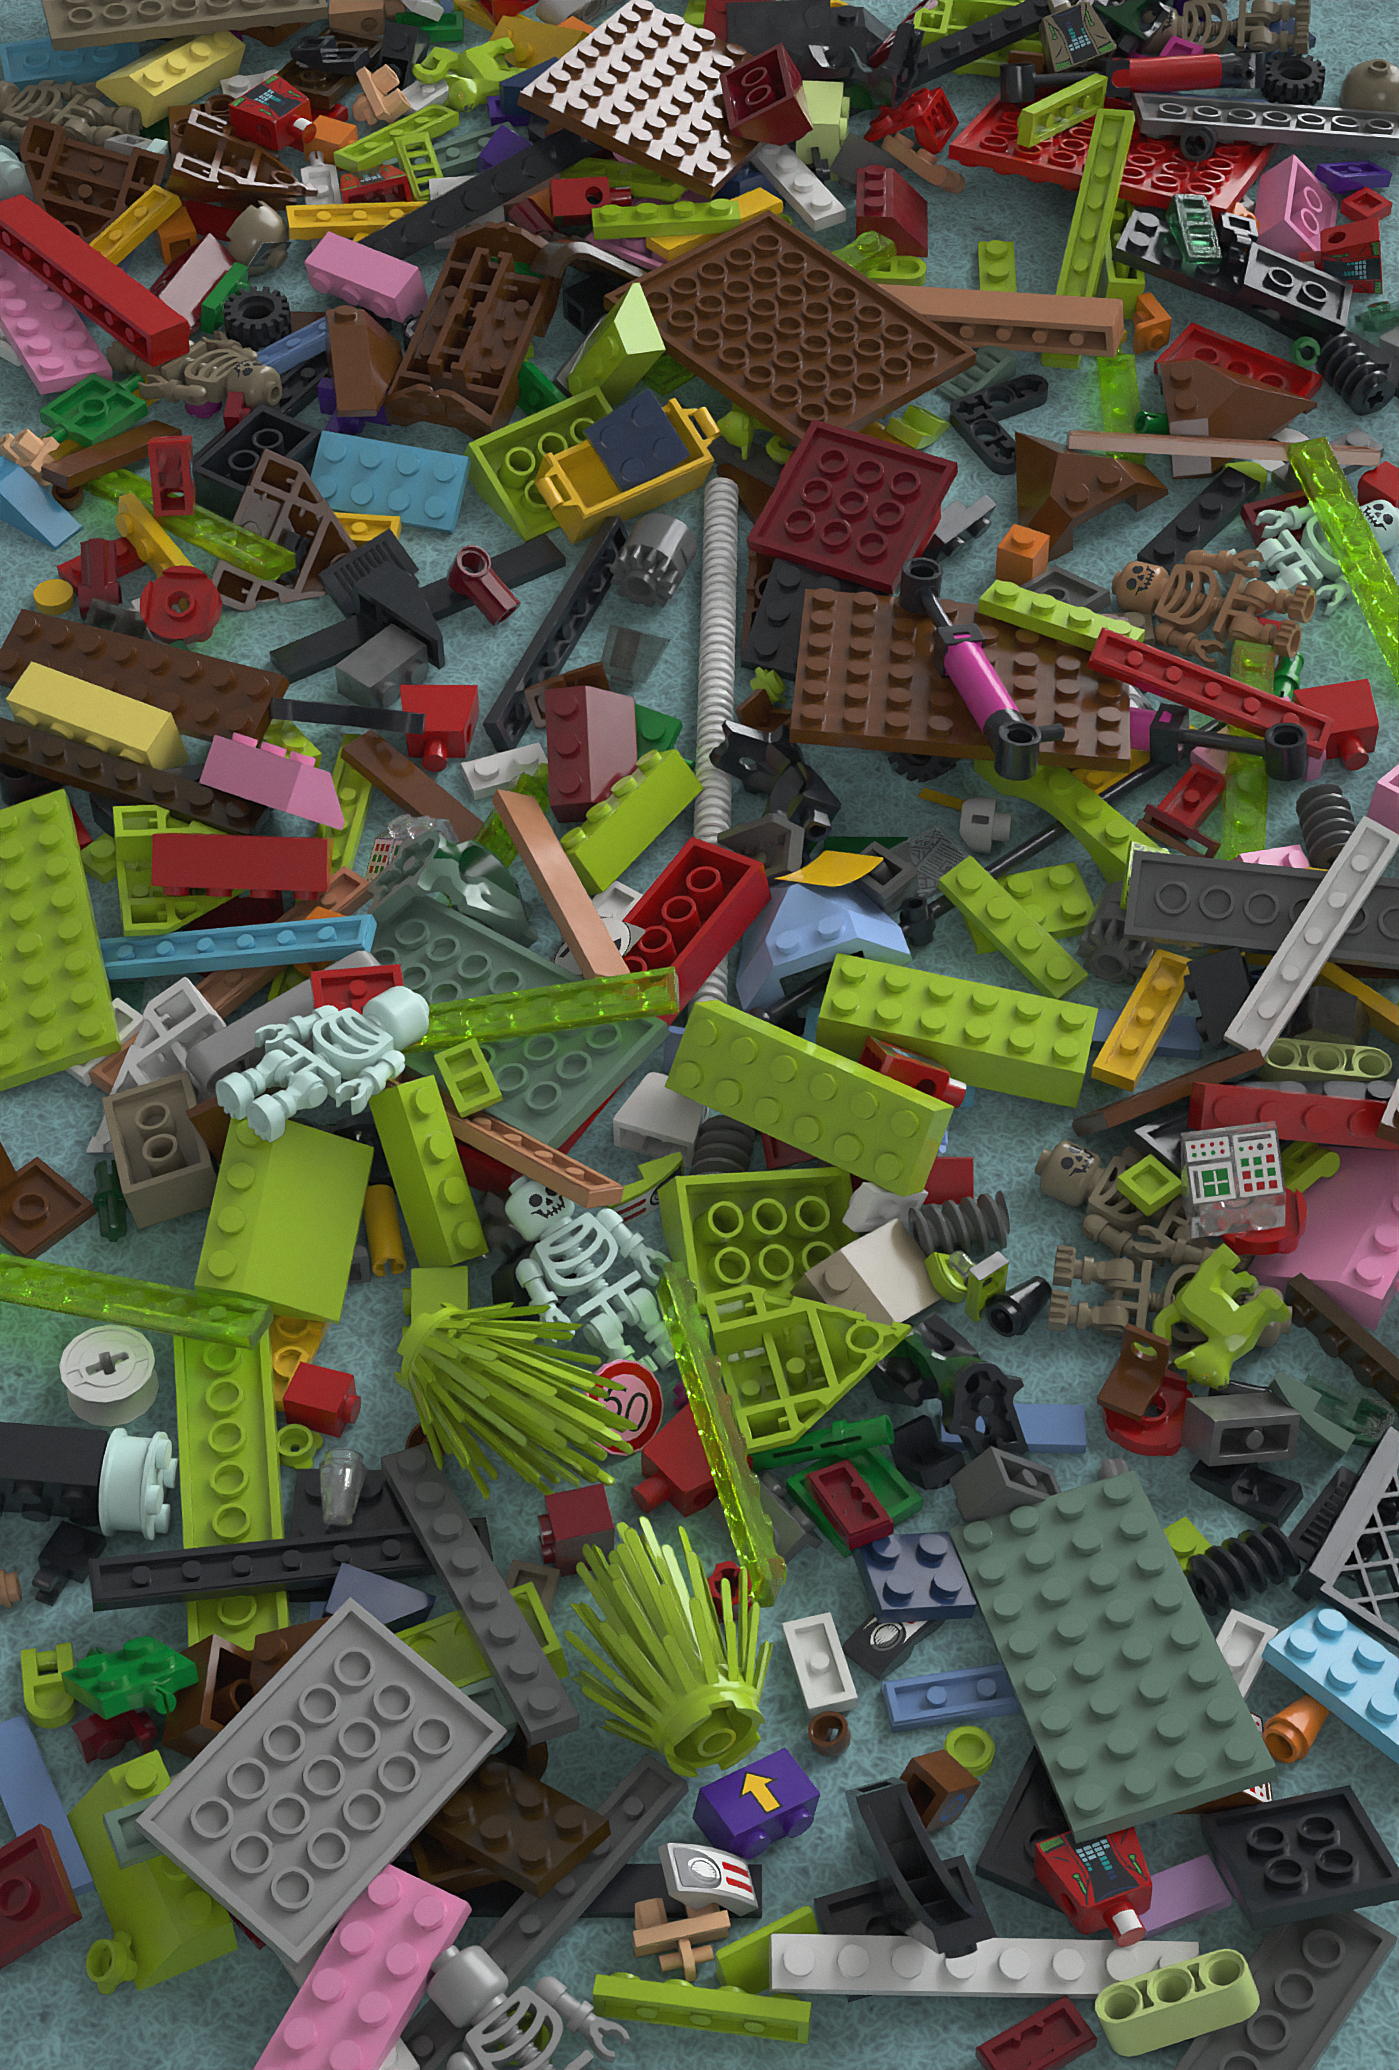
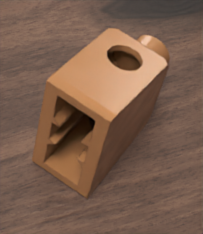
(363, 16)

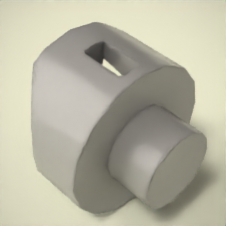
(982, 824)

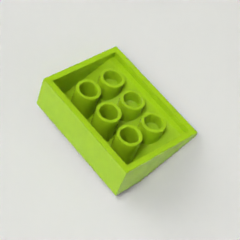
(510, 458)
(286, 1220)
(755, 1226)

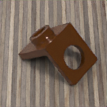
(1135, 1374)

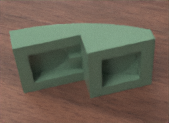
(1317, 1428)

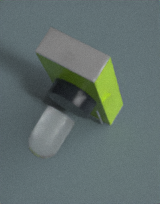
(982, 1280)

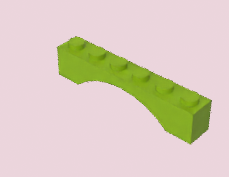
(1079, 809)

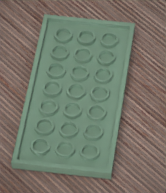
(545, 1078)
(1110, 1658)

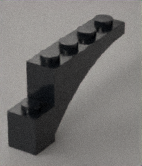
(909, 1872)

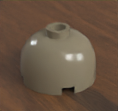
(1371, 87)
(253, 229)

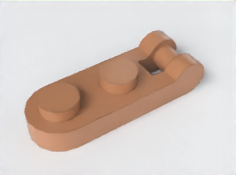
(923, 163)

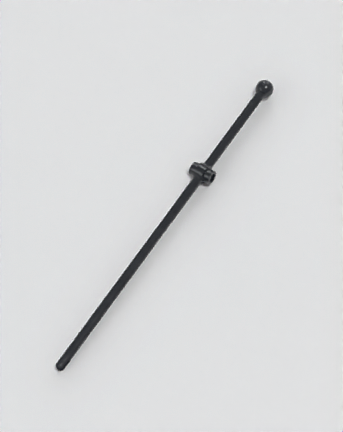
(919, 918)

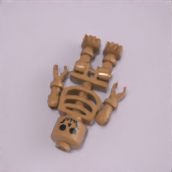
(1190, 611)

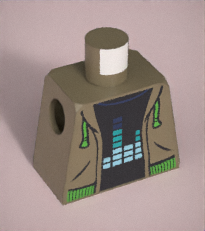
(1073, 37)

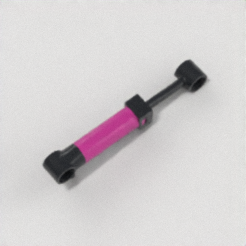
(962, 658)
(1167, 734)

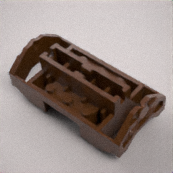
(466, 374)

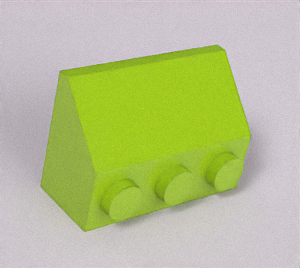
(618, 349)

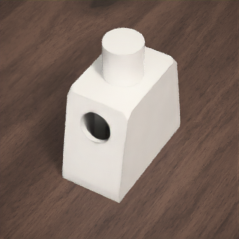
(659, 1121)

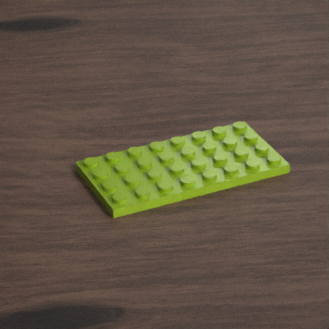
(51, 957)

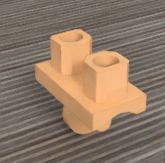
(375, 101)
(28, 452)
(656, 1935)

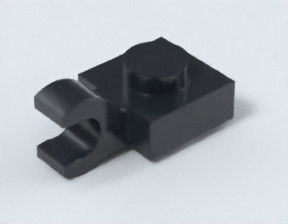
(1236, 233)
(65, 1559)

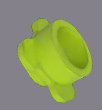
(771, 683)
(298, 1436)
(111, 1962)

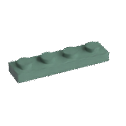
(457, 154)

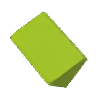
(746, 1961)

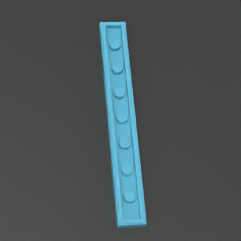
(237, 947)

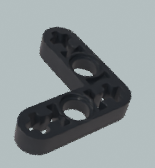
(975, 416)
(347, 715)

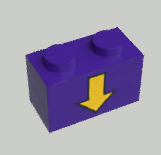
(757, 1805)

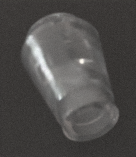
(341, 1483)

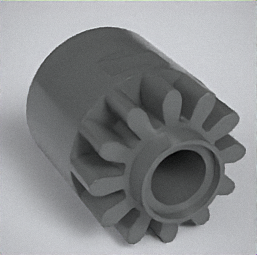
(654, 559)
(1104, 942)

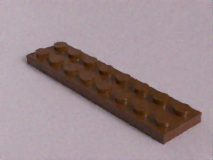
(198, 690)

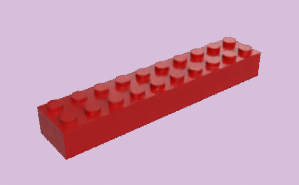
(689, 923)

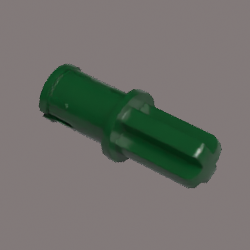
(110, 1202)

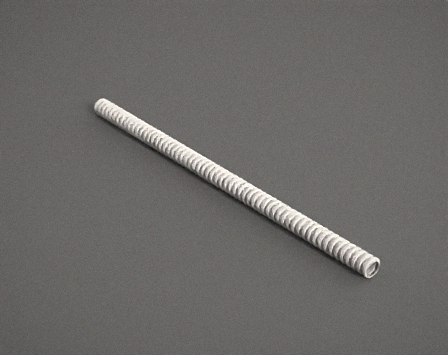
(716, 680)

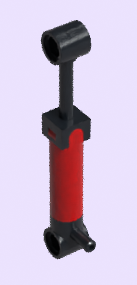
(1144, 75)

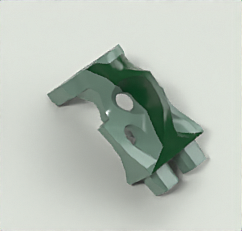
(462, 870)

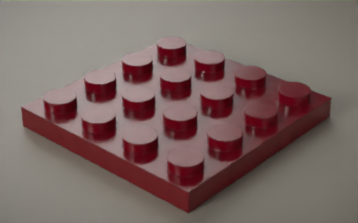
(852, 506)

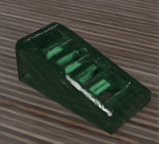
(1193, 225)

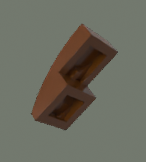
(589, 675)

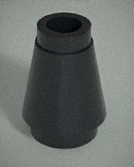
(1193, 147)
(1018, 1307)

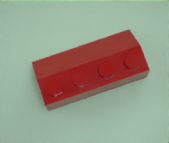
(241, 862)

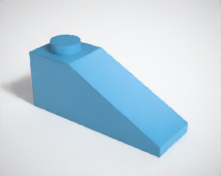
(32, 508)

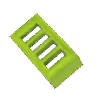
(405, 166)

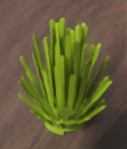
(508, 1394)
(691, 1688)

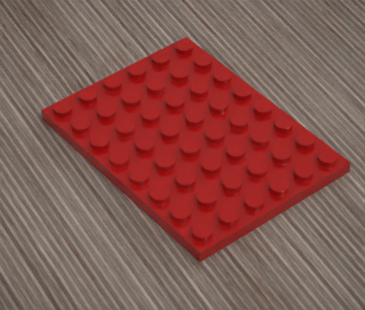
(1152, 169)

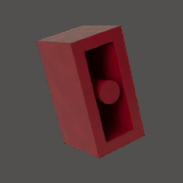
(570, 1522)

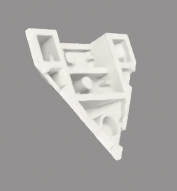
(170, 1029)

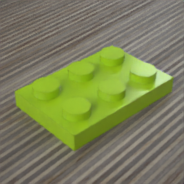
(1051, 896)

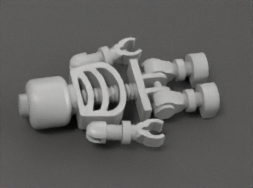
(472, 1992)

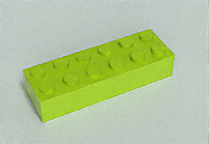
(972, 1028)
(809, 1097)

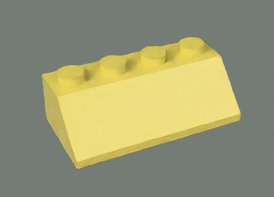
(174, 74)
(96, 718)

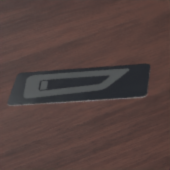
(264, 252)

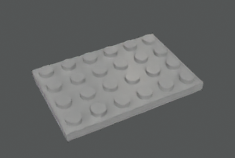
(320, 1781)

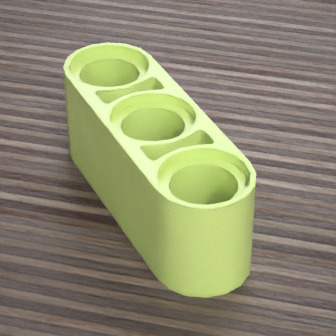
(1323, 1061)
(1177, 2002)

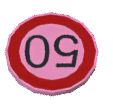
(638, 1402)

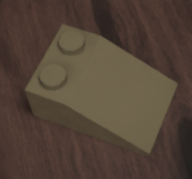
(158, 1150)
(874, 1276)

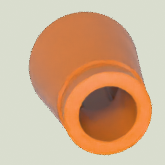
(1295, 1729)

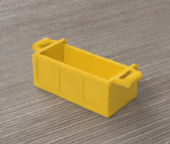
(585, 494)

